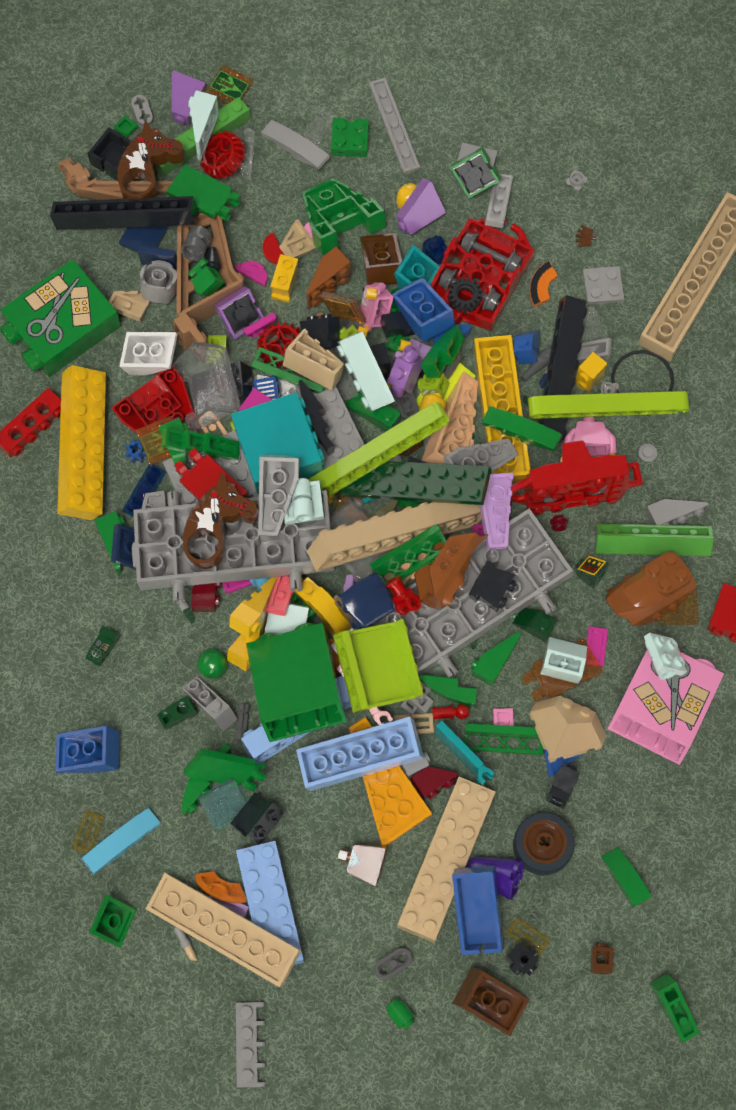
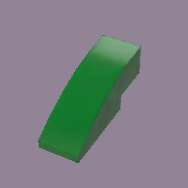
(443, 353)
(449, 690)
(626, 877)

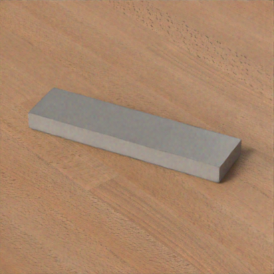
(499, 201)

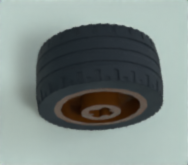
(547, 829)

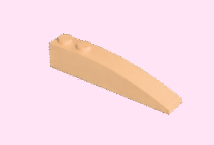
(460, 425)

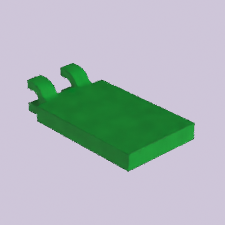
(207, 192)
(222, 767)

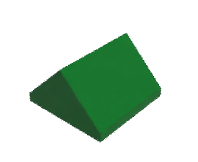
(112, 921)

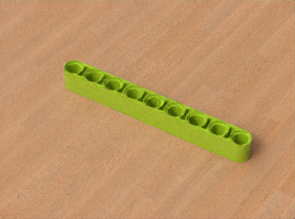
(608, 404)
(382, 449)

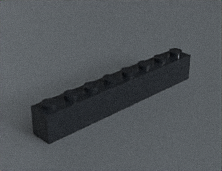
(124, 213)
(564, 354)

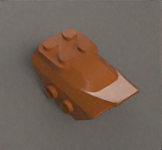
(445, 575)
(652, 590)

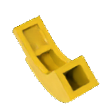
(324, 607)

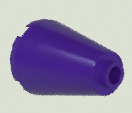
(507, 873)

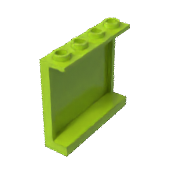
(378, 665)

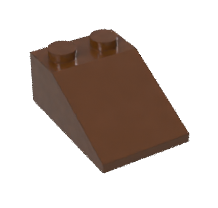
(380, 257)
(490, 1001)

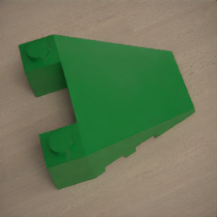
(337, 209)

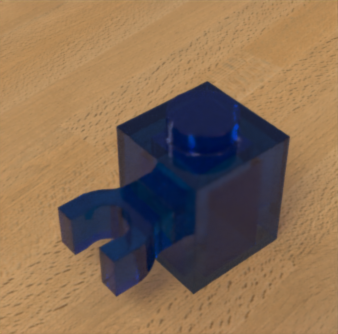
(435, 249)

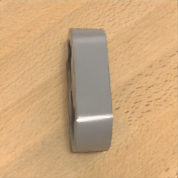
(138, 112)

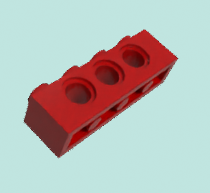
(18, 426)

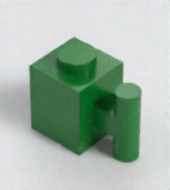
(205, 278)

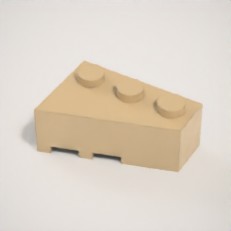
(313, 361)

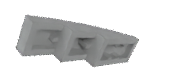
(294, 143)

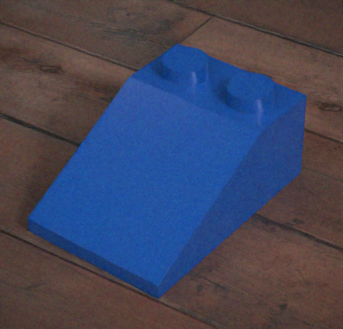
(424, 309)
(87, 751)

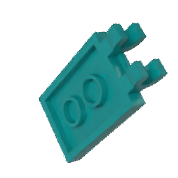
(463, 753)

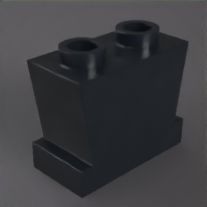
(324, 329)
(493, 586)
(563, 786)
(257, 818)

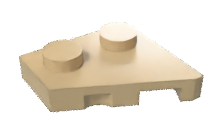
(297, 241)
(129, 304)

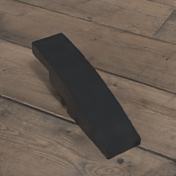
(315, 413)

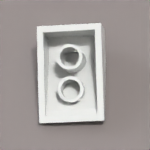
(148, 352)

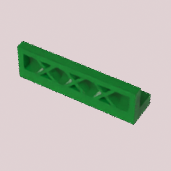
(280, 374)
(409, 553)
(502, 731)

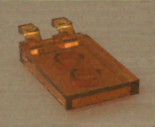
(554, 687)

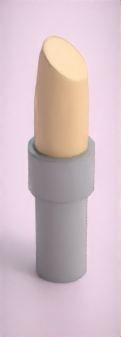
(185, 944)

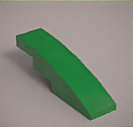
(522, 428)
(205, 444)

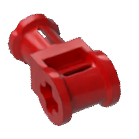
(403, 597)

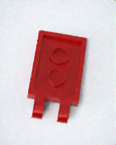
(203, 475)

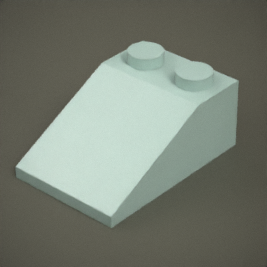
(204, 117)

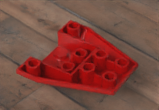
(154, 401)

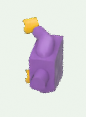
(404, 371)

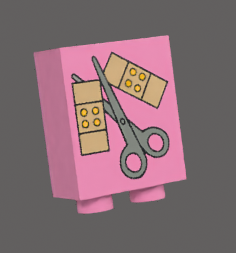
(667, 711)

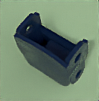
(365, 602)

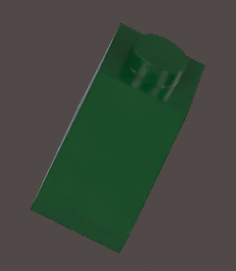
(535, 623)

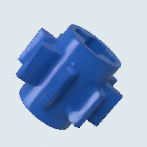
(134, 446)

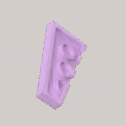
(496, 511)

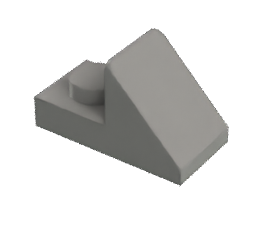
(600, 347)

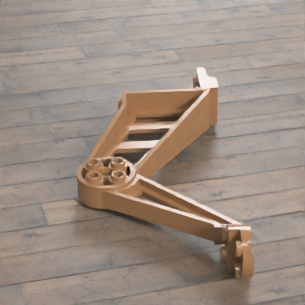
(187, 318)

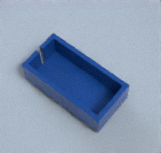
(478, 910)

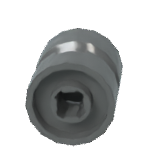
(196, 243)

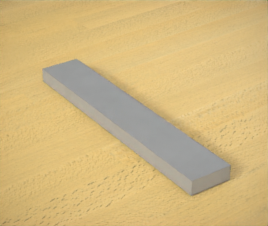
(394, 125)

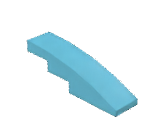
(120, 841)

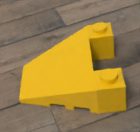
(249, 621)

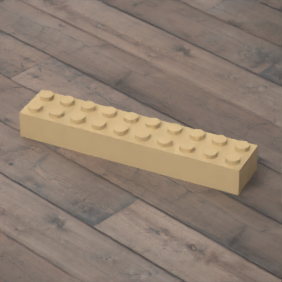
(693, 283)
(388, 532)

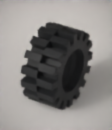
(467, 285)

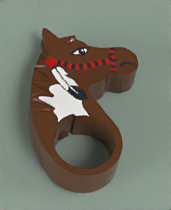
(140, 157)
(210, 514)

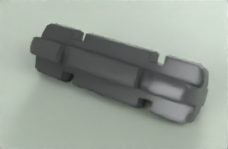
(242, 722)

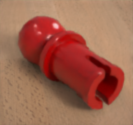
(461, 712)

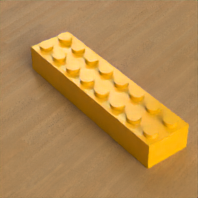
(500, 390)
(81, 443)

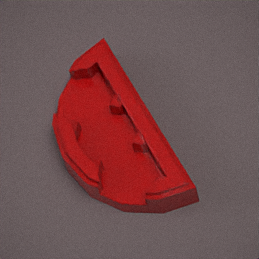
(271, 249)

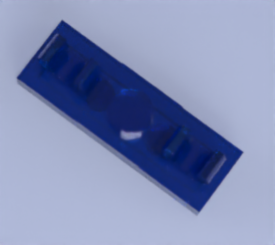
(148, 483)

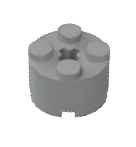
(158, 282)

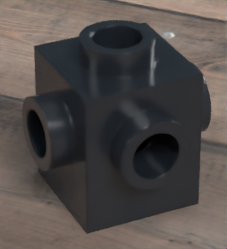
(519, 953)

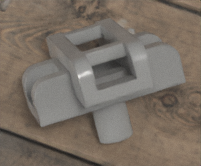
(417, 703)

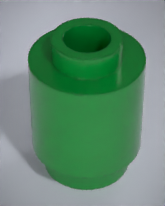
(400, 1014)

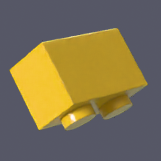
(590, 372)

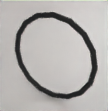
(644, 352)

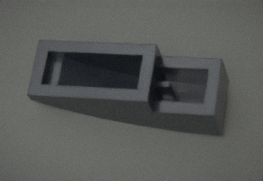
(395, 324)

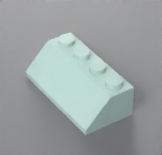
(365, 371)

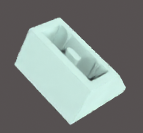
(564, 660)

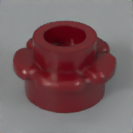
(560, 521)

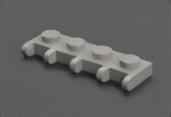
(247, 1044)

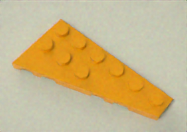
(392, 799)

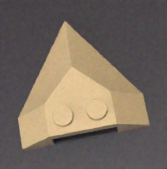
(566, 727)

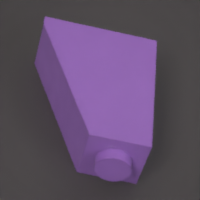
(182, 89)
(420, 208)

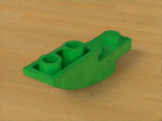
(197, 787)

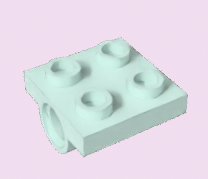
(305, 503)
(665, 656)

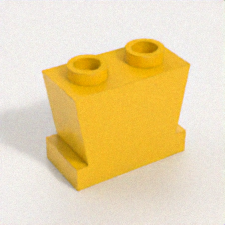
(284, 278)

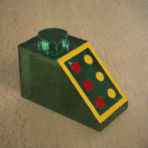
(591, 570)

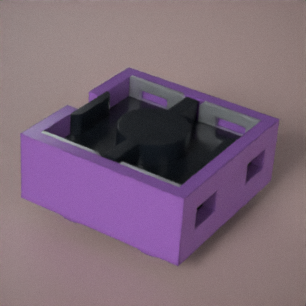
(238, 311)

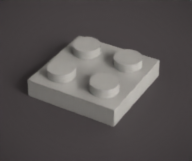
(603, 285)

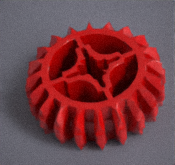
(223, 155)
(274, 345)

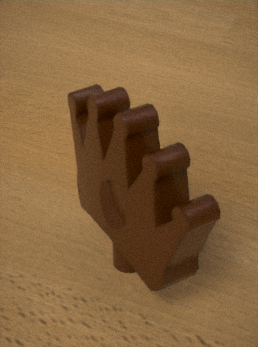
(586, 236)

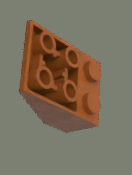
(330, 274)

